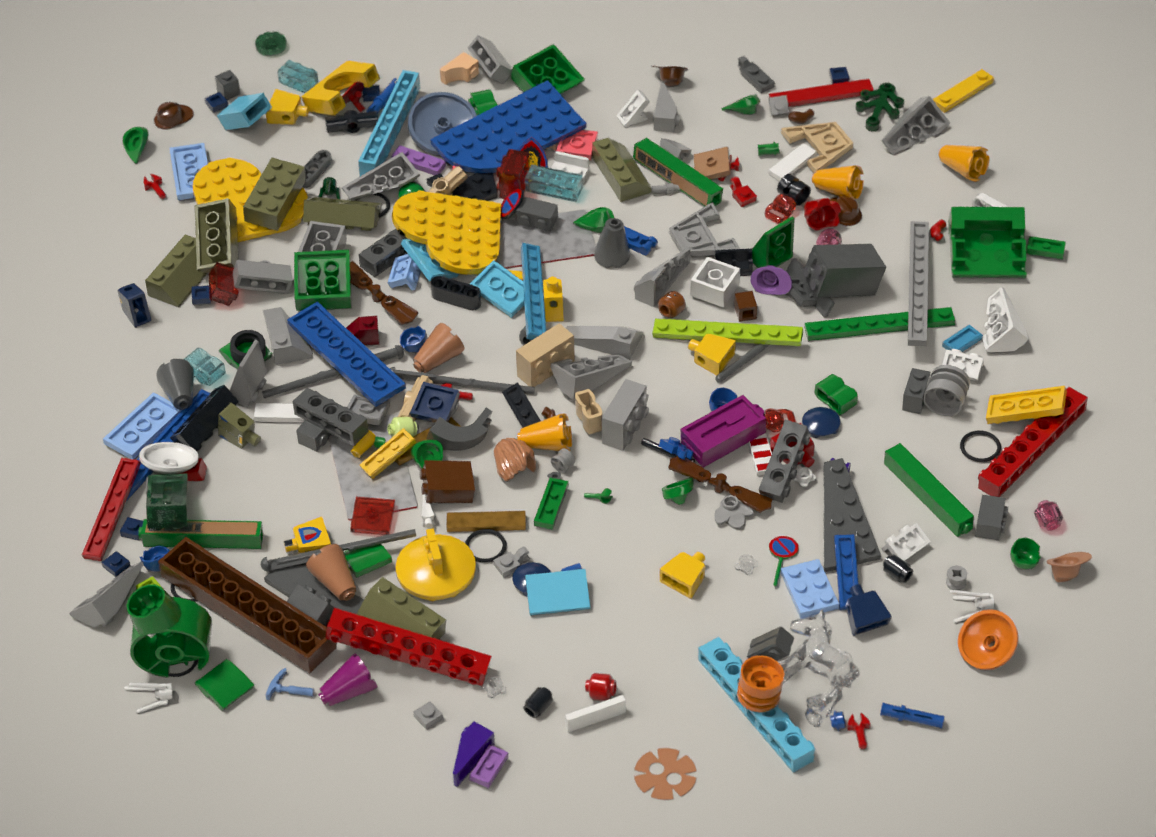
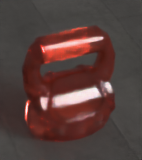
(783, 205)
(775, 418)

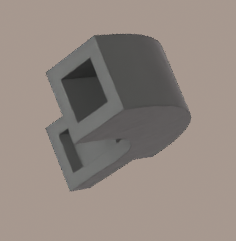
(460, 438)

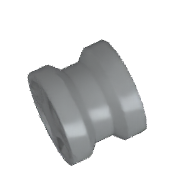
(562, 460)
(956, 578)

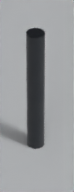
(655, 446)

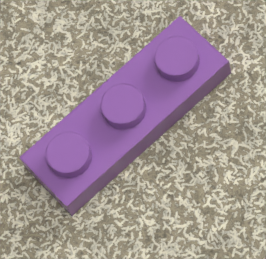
(422, 161)

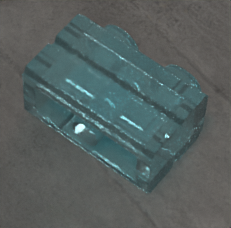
(297, 76)

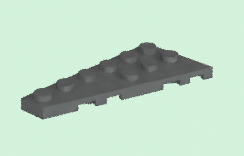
(844, 516)

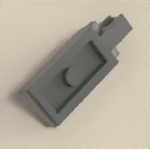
(755, 75)

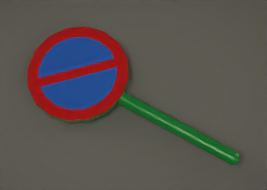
(782, 548)

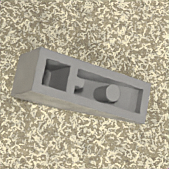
(665, 112)

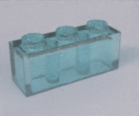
(553, 183)

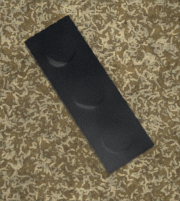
(521, 405)

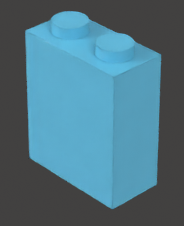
(244, 111)

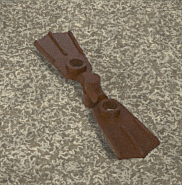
(397, 309)
(750, 498)

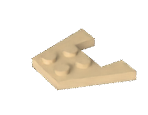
(825, 138)

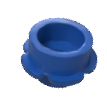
(838, 720)

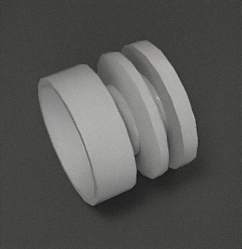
(946, 390)

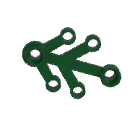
(885, 90)

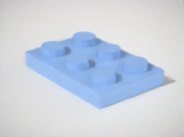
(809, 588)

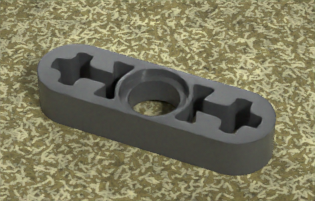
(315, 161)

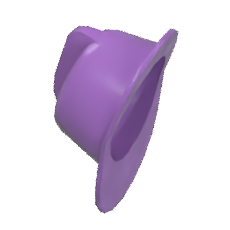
(771, 280)

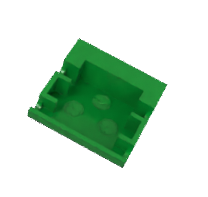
(987, 242)

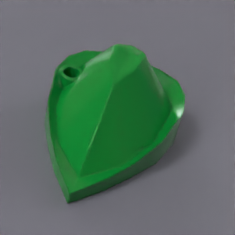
(745, 105)
(135, 141)
(595, 219)
(426, 450)
(678, 490)

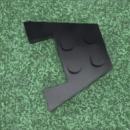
(477, 186)

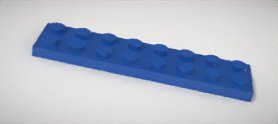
(346, 354)

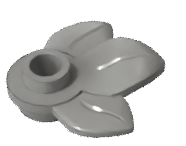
(732, 512)

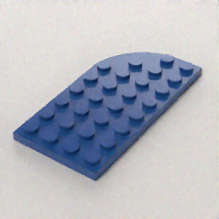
(485, 139)

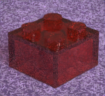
(512, 172)

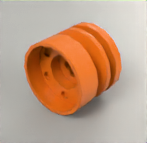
(760, 683)

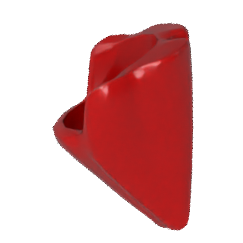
(822, 213)

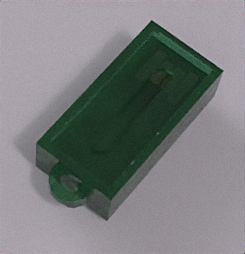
(167, 501)

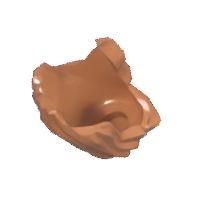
(513, 456)

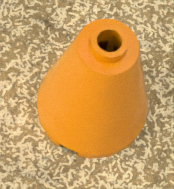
(966, 160)
(840, 181)
(548, 434)

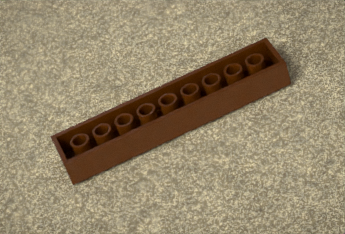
(247, 604)

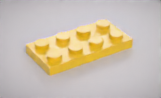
(1026, 405)

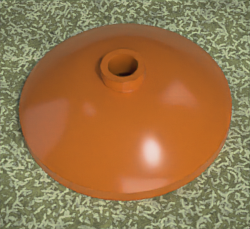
(980, 631)

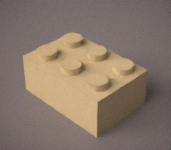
(536, 356)

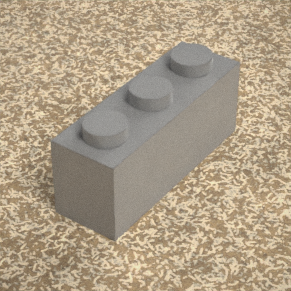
(490, 59)
(262, 276)

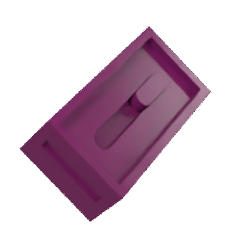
(723, 430)

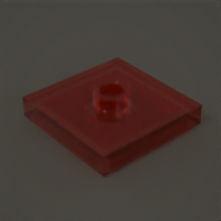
(372, 516)

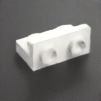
(571, 163)
(970, 364)
(907, 543)

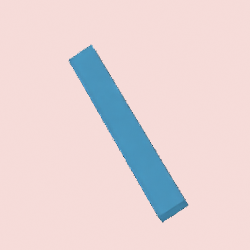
(533, 290)

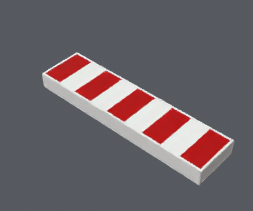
(760, 453)

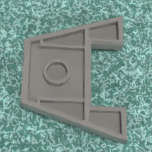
(695, 234)

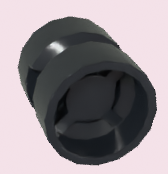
(794, 188)

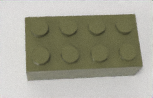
(274, 194)

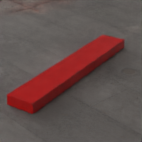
(825, 92)
(111, 509)

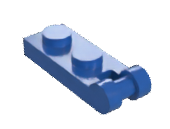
(640, 242)

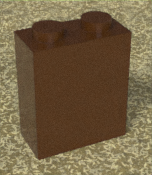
(447, 481)

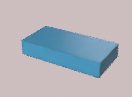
(963, 339)

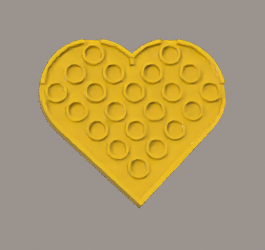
(236, 180)
(456, 229)

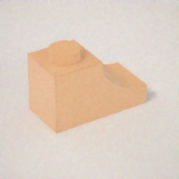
(460, 68)

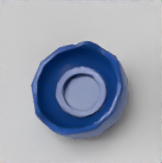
(413, 339)
(720, 397)
(152, 556)

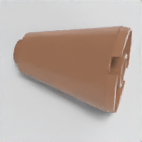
(438, 349)
(333, 571)

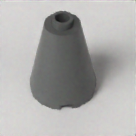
(612, 245)
(177, 382)

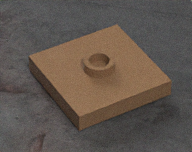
(713, 163)

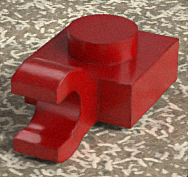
(742, 194)

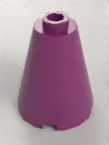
(347, 682)

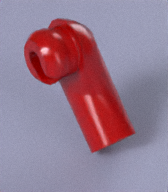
(936, 229)

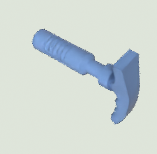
(275, 686)

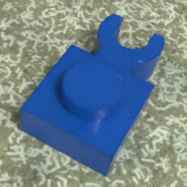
(674, 446)

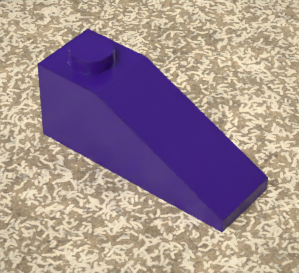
(471, 748)

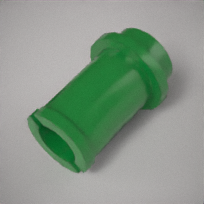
(765, 149)

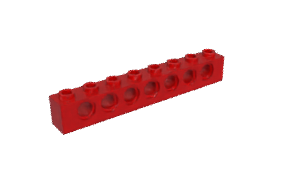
(1030, 446)
(417, 645)

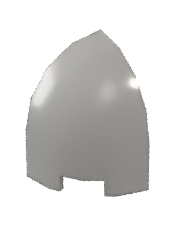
(675, 148)

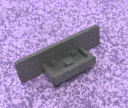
(802, 291)

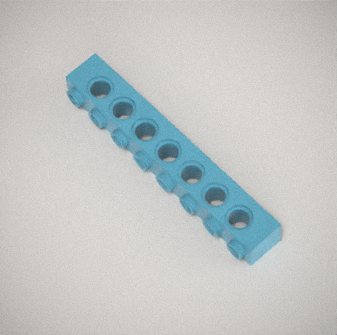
(390, 122)
(772, 725)

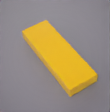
(387, 453)

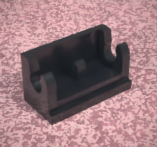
(737, 257)

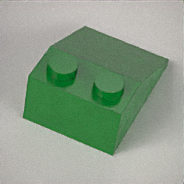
(775, 245)

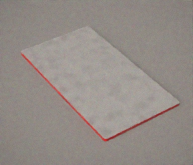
(562, 243)
(390, 484)

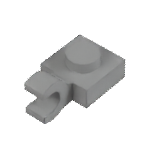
(509, 563)

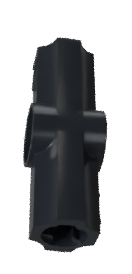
(351, 121)

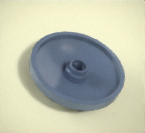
(435, 115)

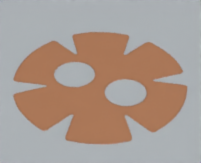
(662, 788)

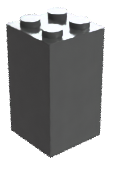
(844, 270)

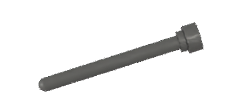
(740, 362)

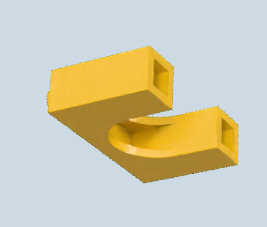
(326, 95)

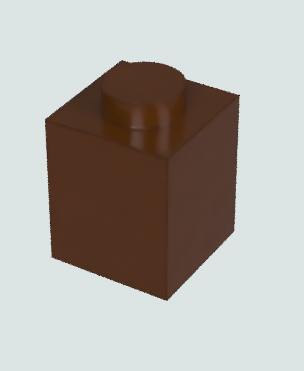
(745, 306)

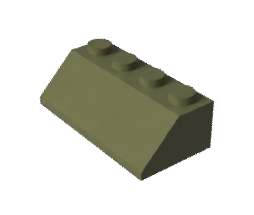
(619, 169)
(342, 212)
(216, 234)
(176, 274)
(396, 607)

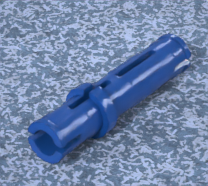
(381, 100)
(903, 713)

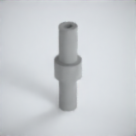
(669, 188)

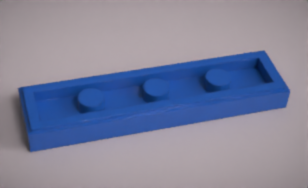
(845, 567)

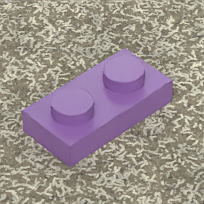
(489, 766)

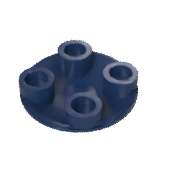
(821, 421)
(527, 569)

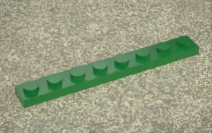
(874, 324)

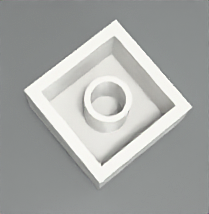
(715, 282)

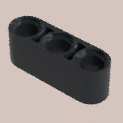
(455, 293)

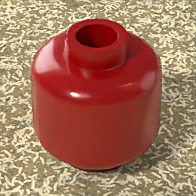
(601, 686)

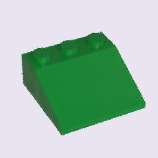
(543, 66)
(322, 279)

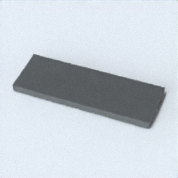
(286, 580)

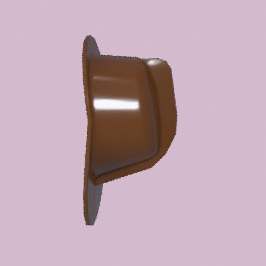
(671, 74)
(172, 114)
(850, 213)

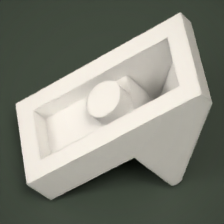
(632, 111)

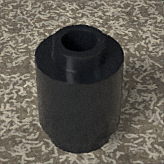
(897, 568)
(538, 702)

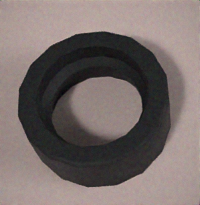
(243, 337)

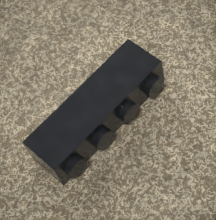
(204, 419)

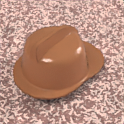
(1068, 565)

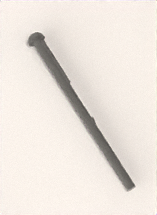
(397, 351)
(409, 375)
(302, 558)

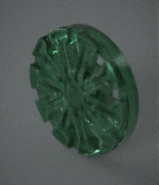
(271, 43)

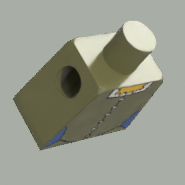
(237, 427)

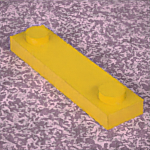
(963, 90)

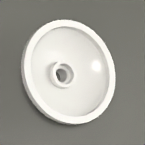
(168, 457)

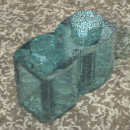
(206, 367)

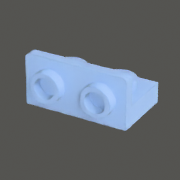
(404, 272)

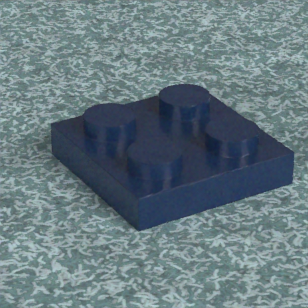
(434, 402)

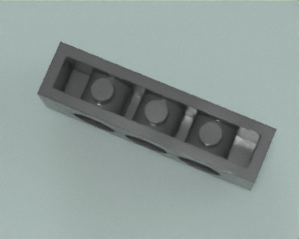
(382, 253)
(330, 416)
(790, 432)

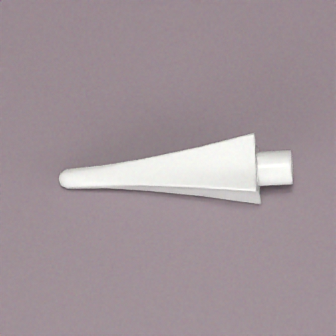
(427, 514)

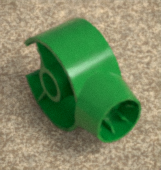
(179, 628)

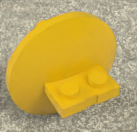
(435, 566)

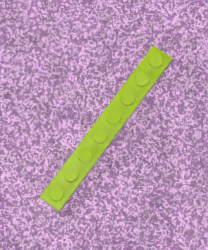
(737, 331)

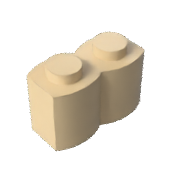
(588, 411)

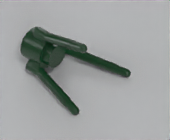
(329, 188)

